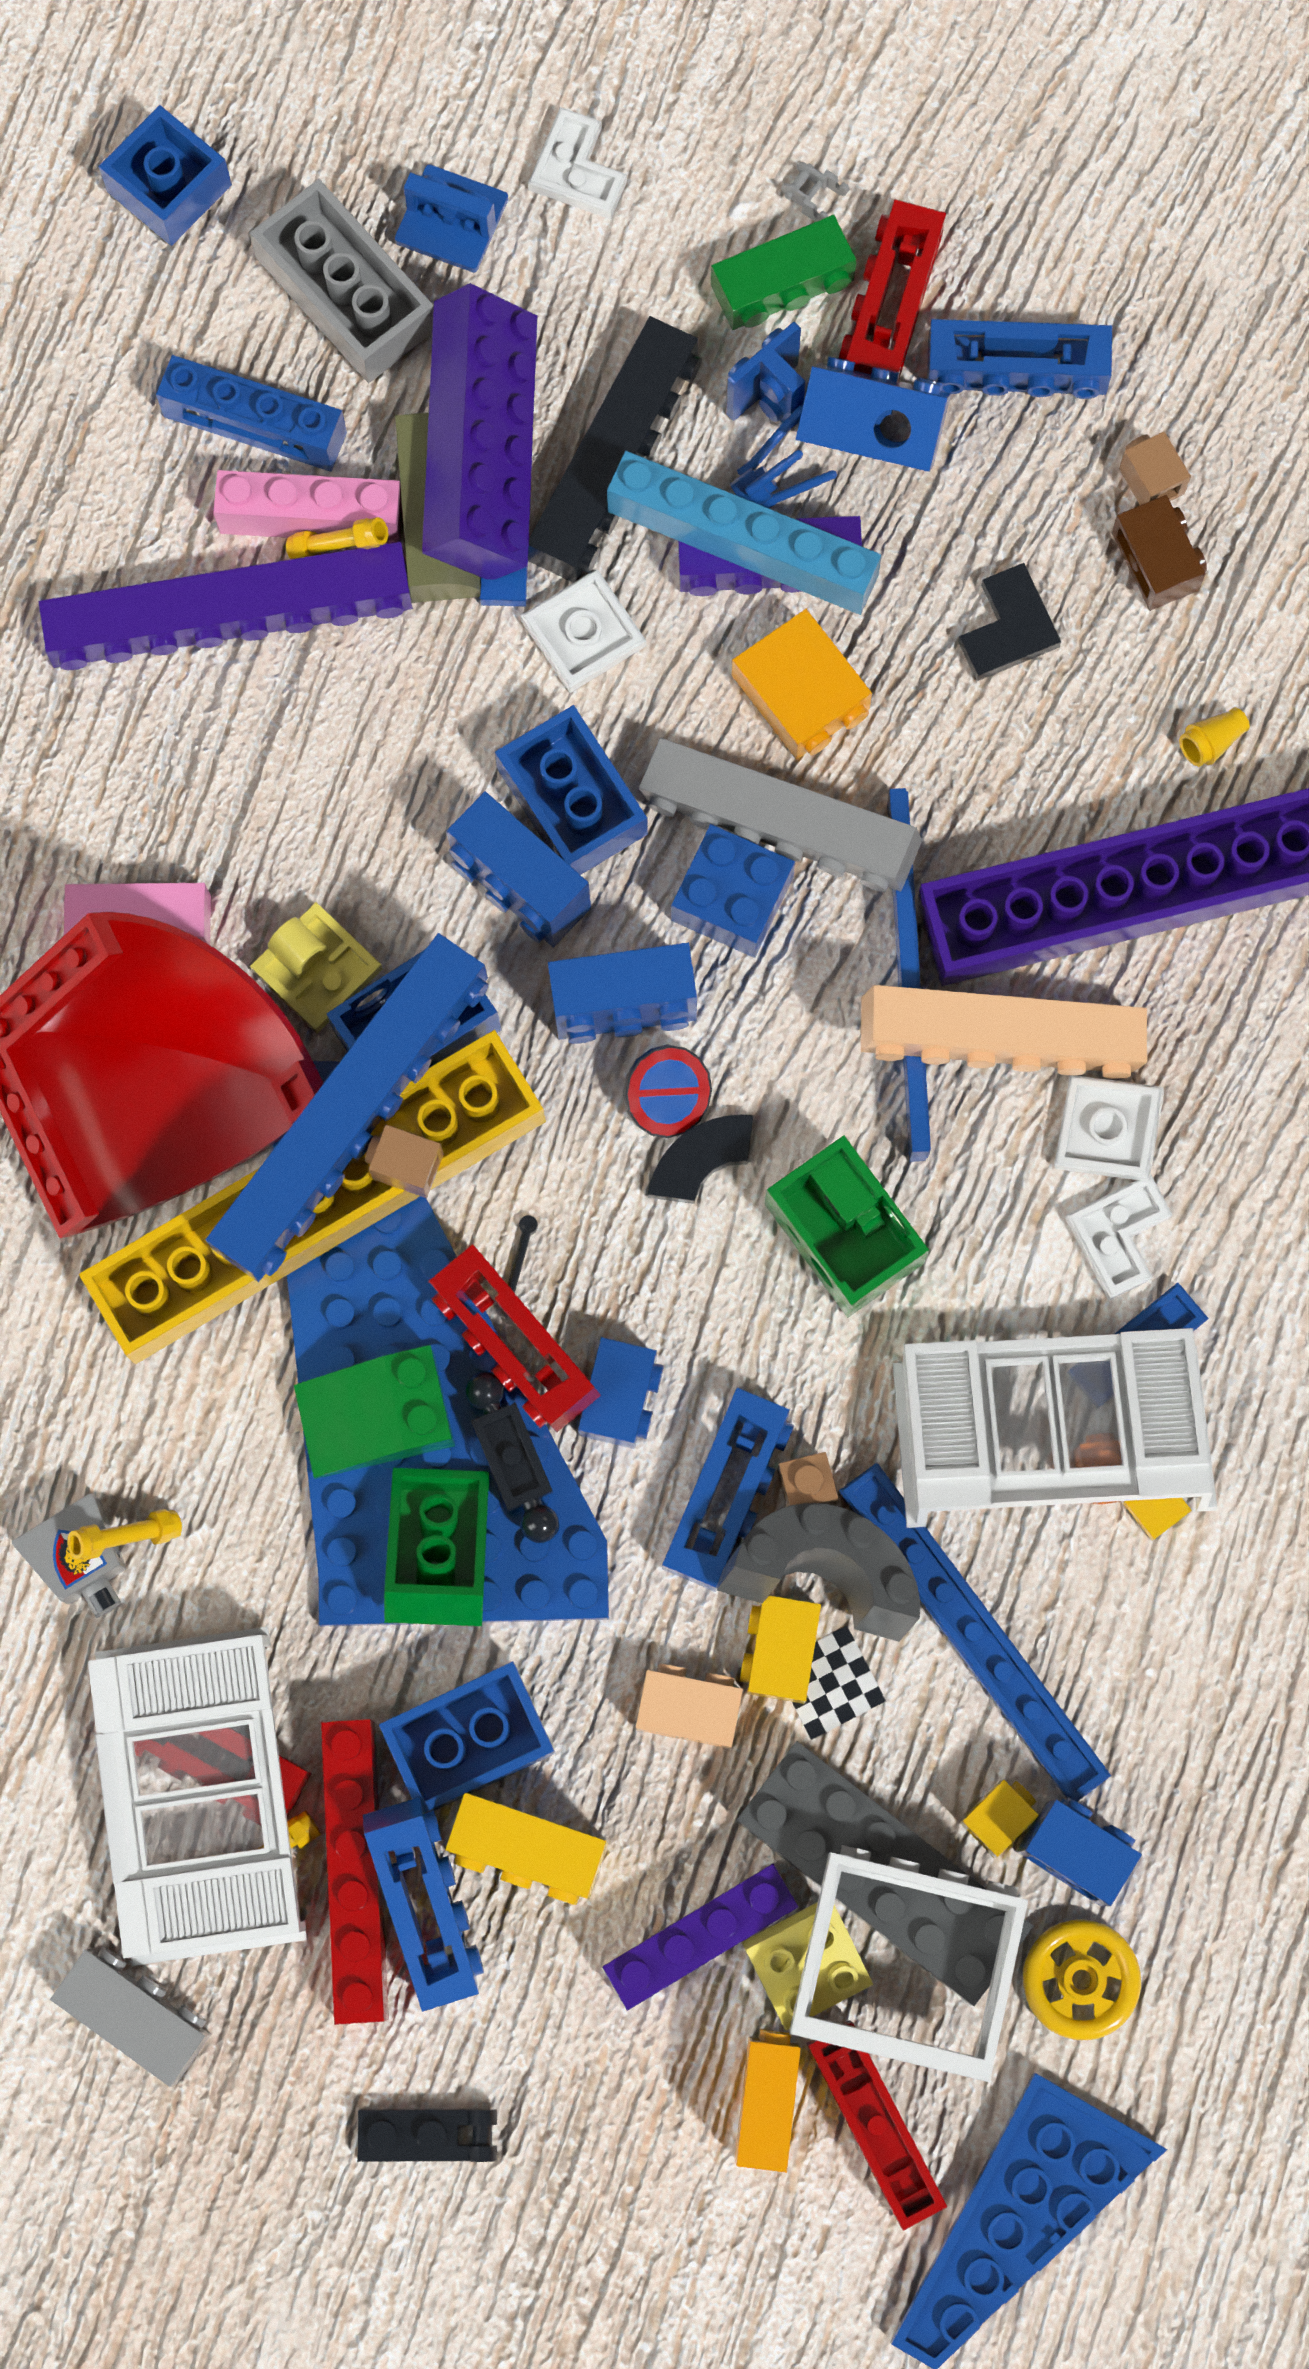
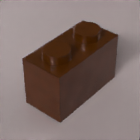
(1159, 552)

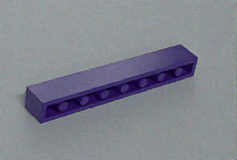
(225, 606)

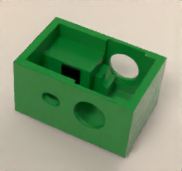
(846, 1226)

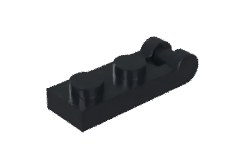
(424, 2135)

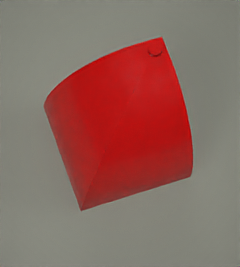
(141, 1069)

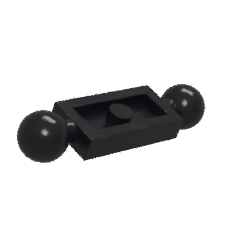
(512, 1457)

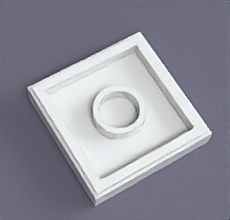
(583, 630)
(1109, 1128)

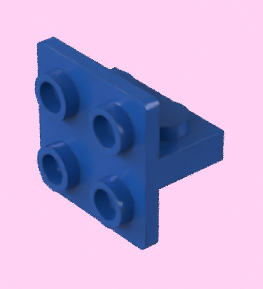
(450, 217)
(768, 377)

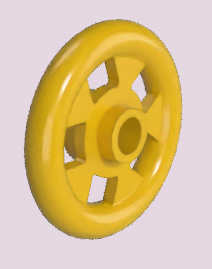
(1120, 1965)

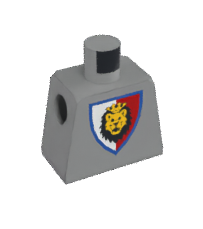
(68, 1578)

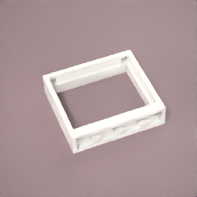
(949, 1885)

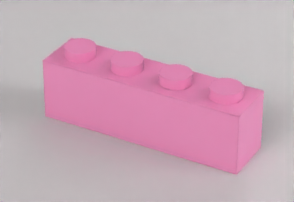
(297, 503)

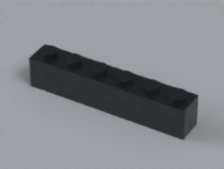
(626, 421)

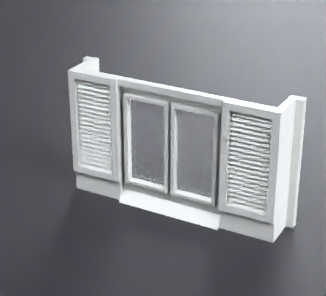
(1052, 1422)
(194, 1797)

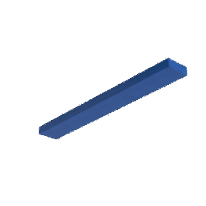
(909, 977)
(981, 1641)

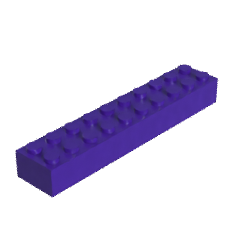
(1118, 888)

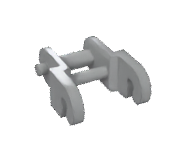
(821, 180)

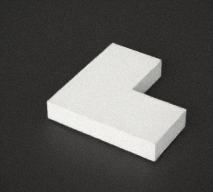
(567, 174)
(1107, 1230)

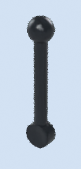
(528, 1226)

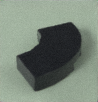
(698, 1155)

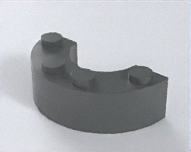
(836, 1547)

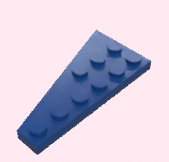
(1033, 2196)

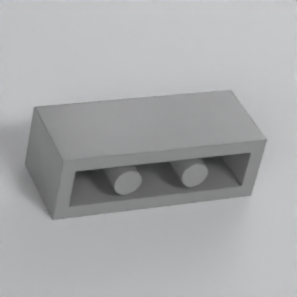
(132, 2015)

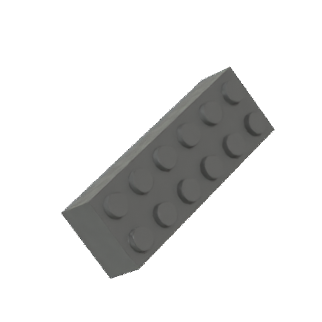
(814, 1810)

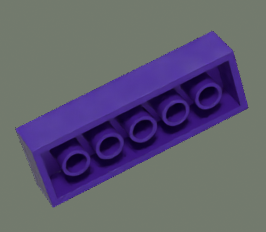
(480, 433)

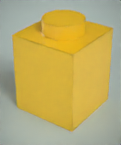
(1000, 1816)

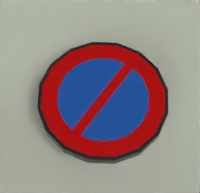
(667, 1091)

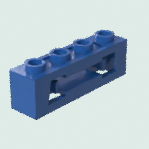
(1020, 357)
(252, 413)
(758, 1417)
(446, 1976)

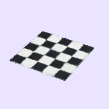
(838, 1685)

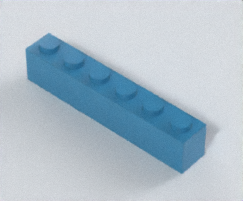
(743, 532)

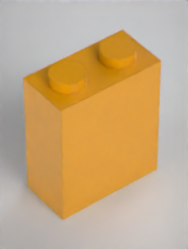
(802, 685)
(767, 2102)

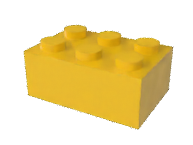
(525, 1849)

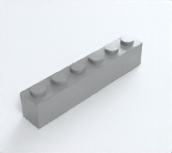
(780, 815)

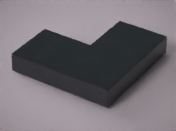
(1021, 629)

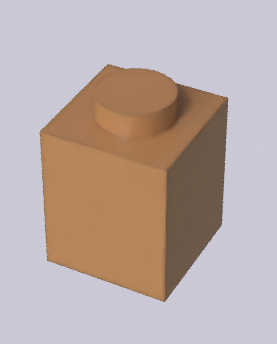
(1154, 468)
(404, 1160)
(807, 1480)

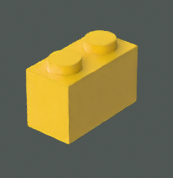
(782, 1649)

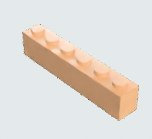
(1003, 1030)

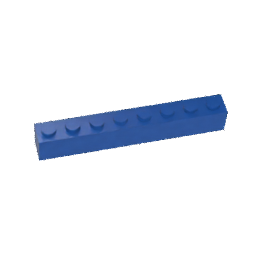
(348, 1108)

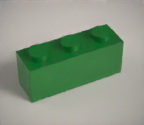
(783, 273)

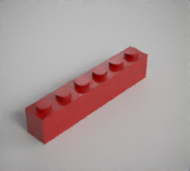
(353, 1883)

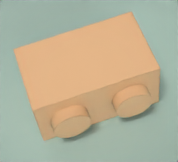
(689, 1707)

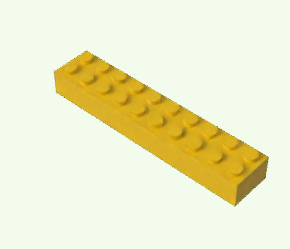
(178, 1283)

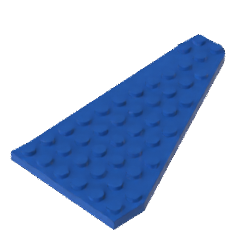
(374, 1302)

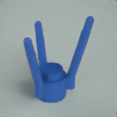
(759, 483)

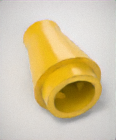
(1211, 737)

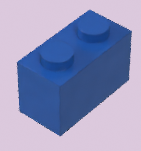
(623, 1379)

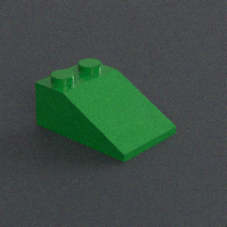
(374, 1412)
(436, 1547)

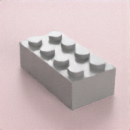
(343, 280)

